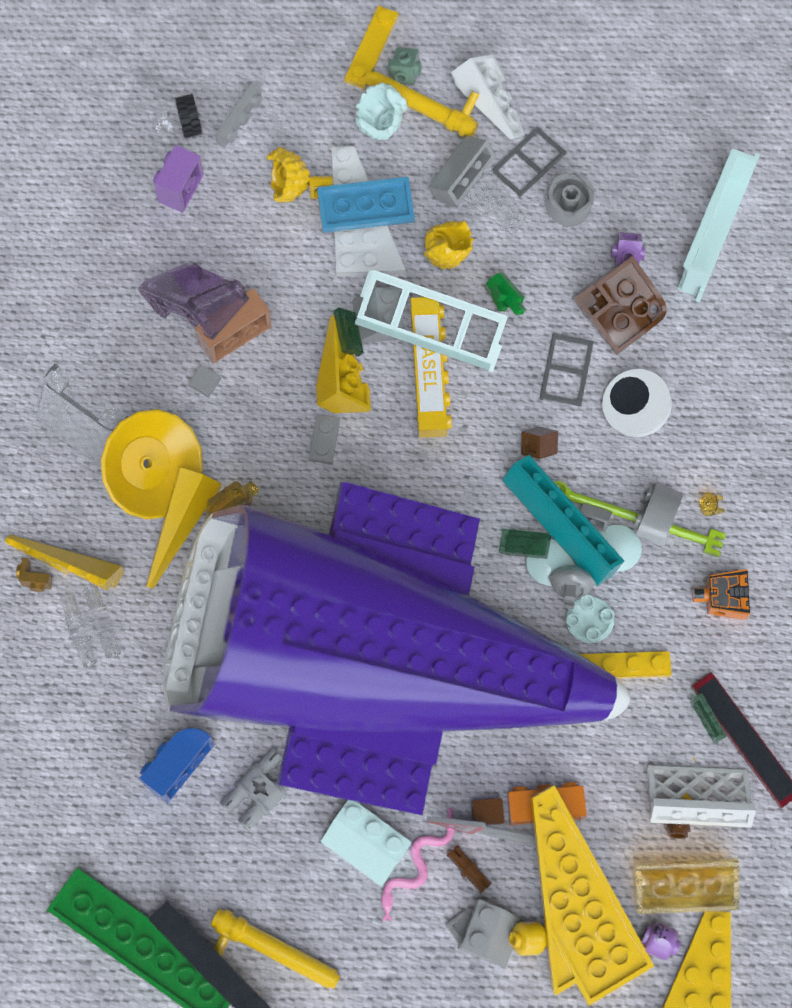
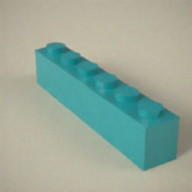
(562, 520)

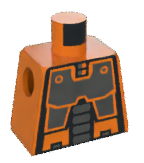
(726, 594)

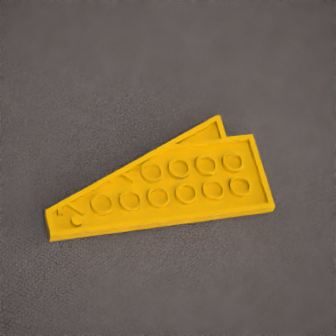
(706, 968)

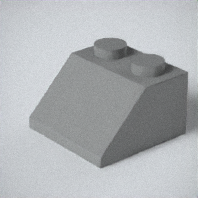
(381, 308)
(488, 934)

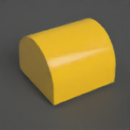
(319, 181)

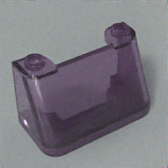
(195, 295)

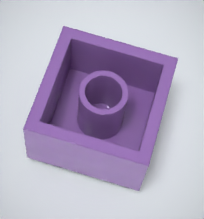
(178, 178)

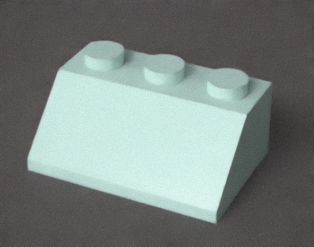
(366, 842)

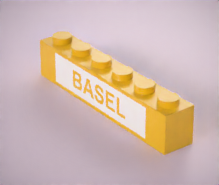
(429, 370)

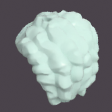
(380, 111)

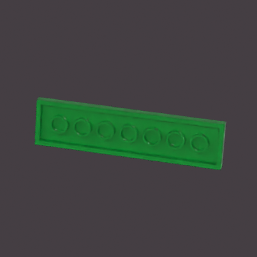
(132, 941)

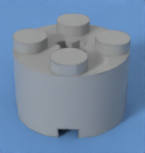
(570, 199)

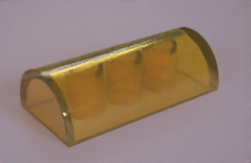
(686, 886)

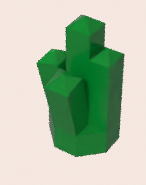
(505, 294)

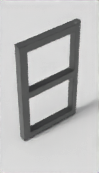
(516, 150)
(583, 373)

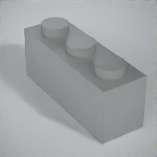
(462, 170)

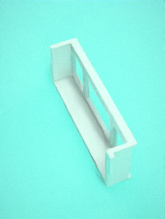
(717, 222)
(424, 342)

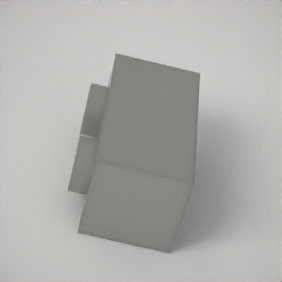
(597, 517)

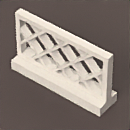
(700, 810)

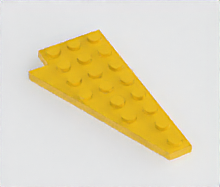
(583, 921)

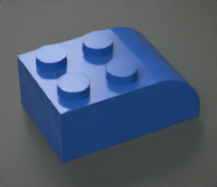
(175, 762)

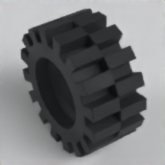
(188, 115)

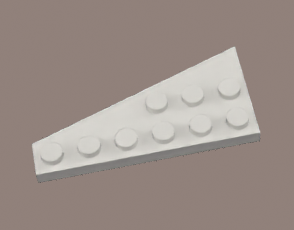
(366, 247)

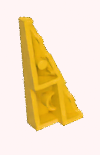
(184, 510)
(91, 569)

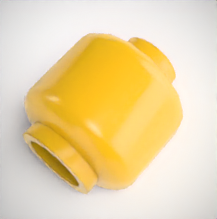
(528, 938)

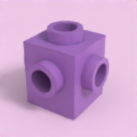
(628, 245)

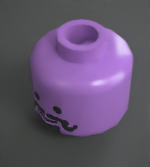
(660, 940)

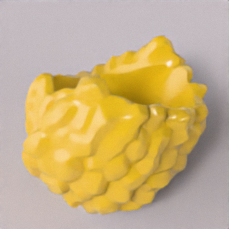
(289, 175)
(448, 244)

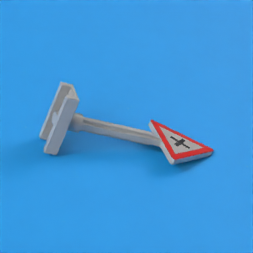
(472, 827)

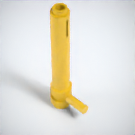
(452, 119)
(241, 931)

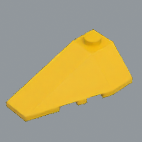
(339, 380)

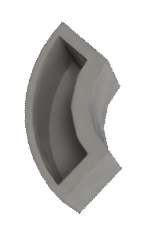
(659, 513)

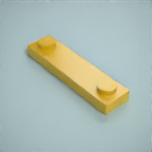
(371, 46)

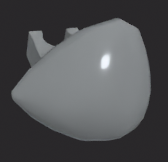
(571, 583)

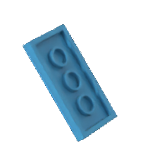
(365, 204)

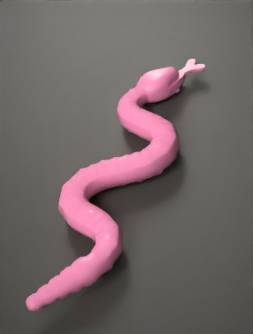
(387, 898)

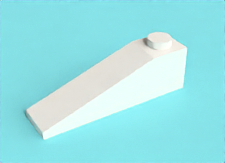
(485, 78)

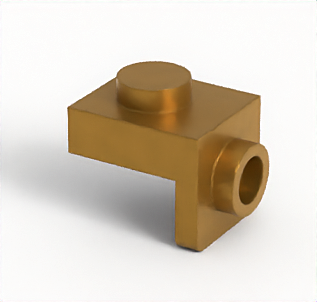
(36, 581)

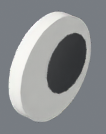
(637, 403)

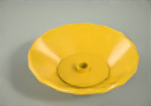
(166, 445)

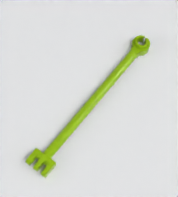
(709, 541)

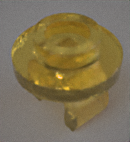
(709, 504)

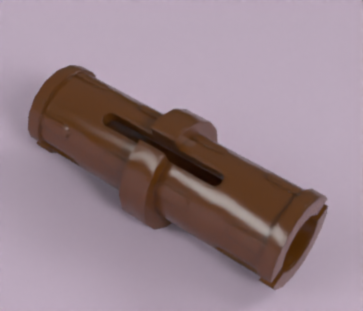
(469, 869)

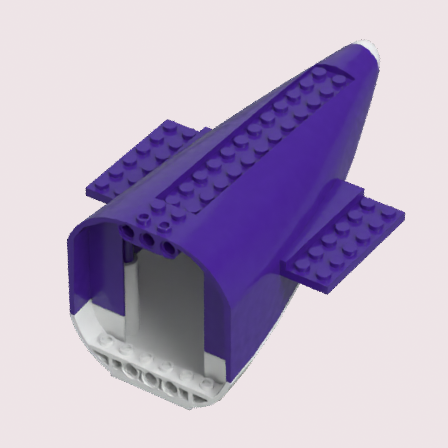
(363, 645)

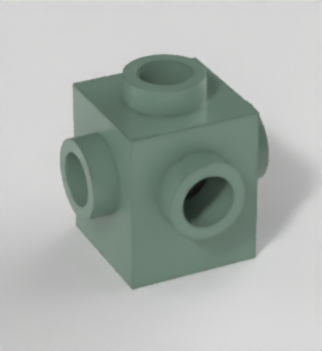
(405, 65)

